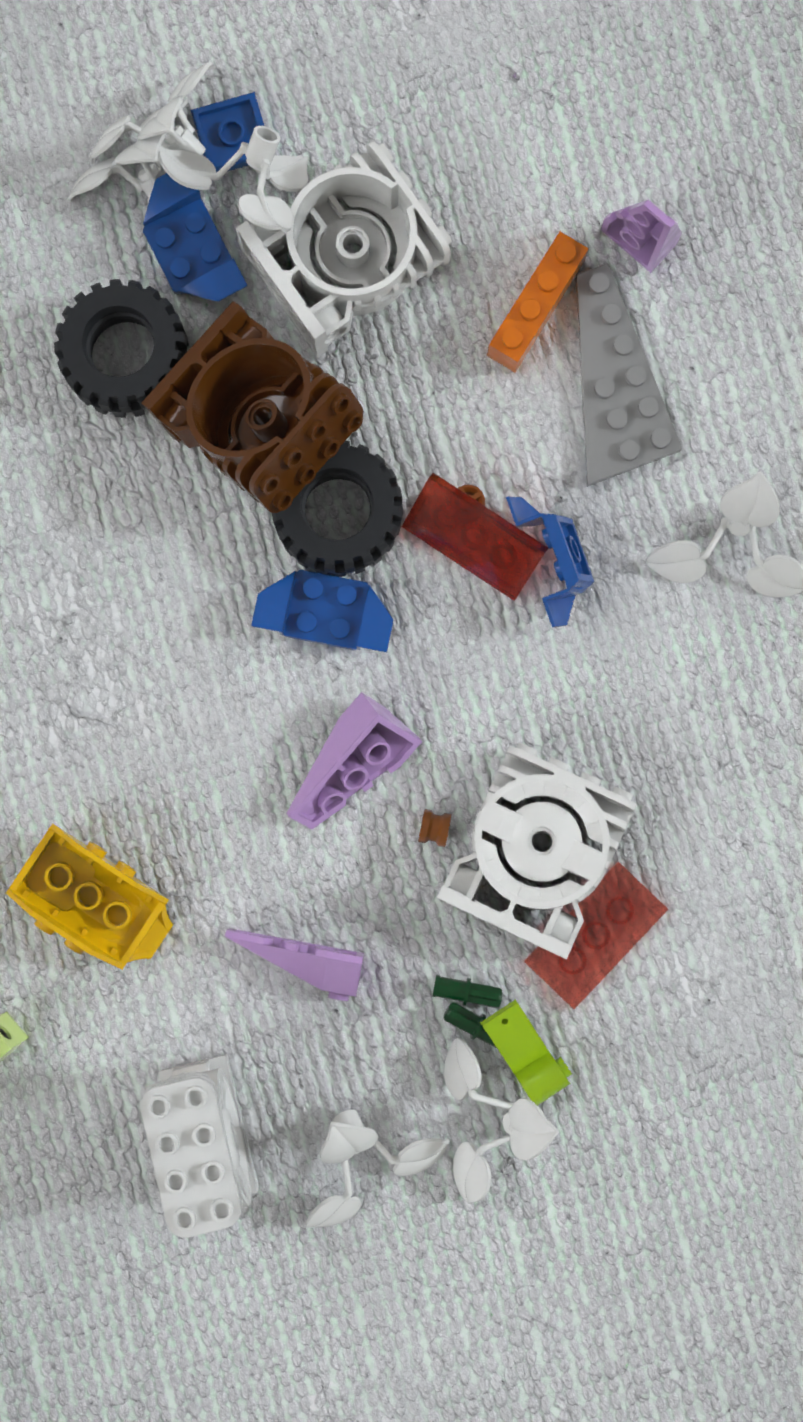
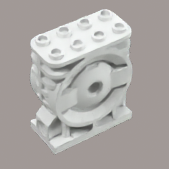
(366, 185)
(605, 820)
(198, 1147)

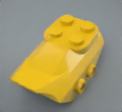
(90, 900)

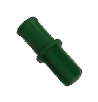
(467, 992)
(468, 1022)

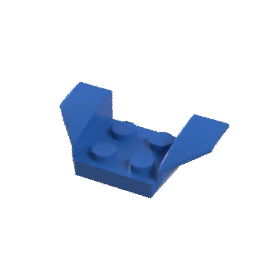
(189, 243)
(571, 559)
(324, 611)

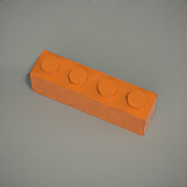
(537, 302)

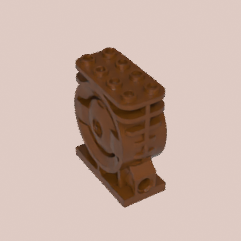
(264, 395)

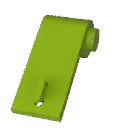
(526, 1053)

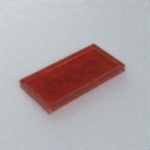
(474, 536)
(614, 921)

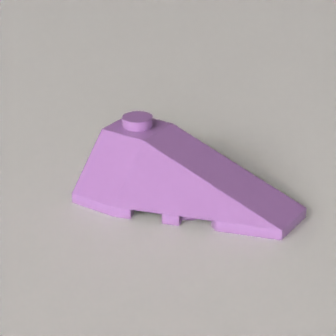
(643, 232)
(357, 751)
(318, 965)

